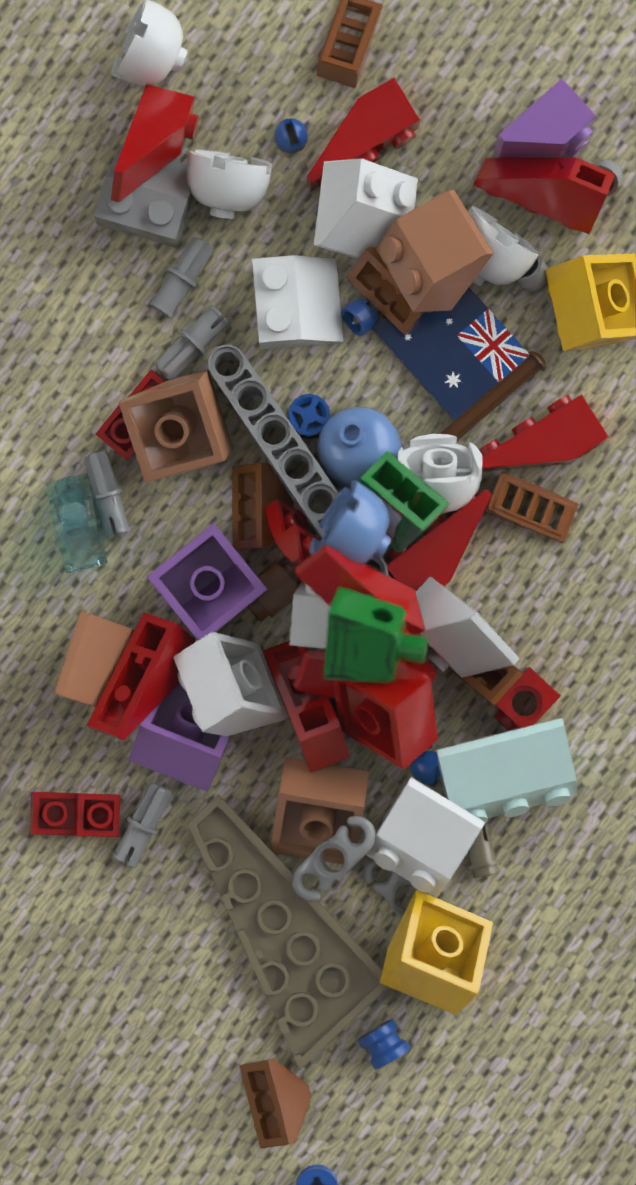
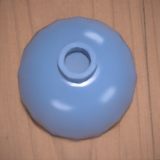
(354, 443)
(355, 525)

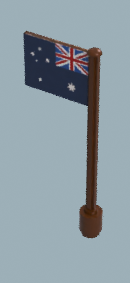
(463, 364)

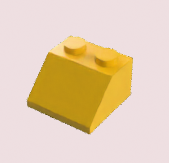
(594, 300)
(437, 953)

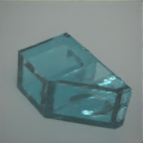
(76, 523)

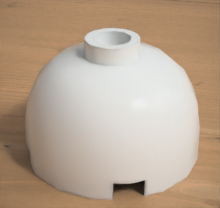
(150, 46)
(227, 181)
(511, 255)
(445, 467)

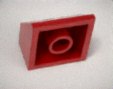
(389, 717)

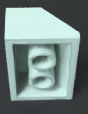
(510, 771)

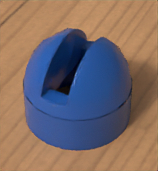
(282, 139)
(366, 316)
(426, 768)

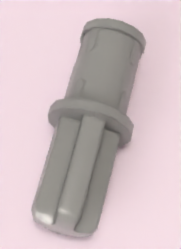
(182, 277)
(191, 343)
(106, 493)
(142, 824)

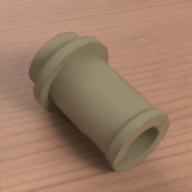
(482, 855)

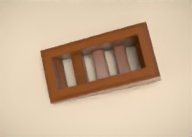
(343, 65)
(499, 493)

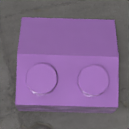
(549, 128)
(207, 582)
(176, 745)

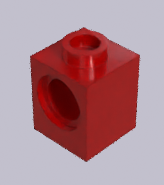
(538, 688)

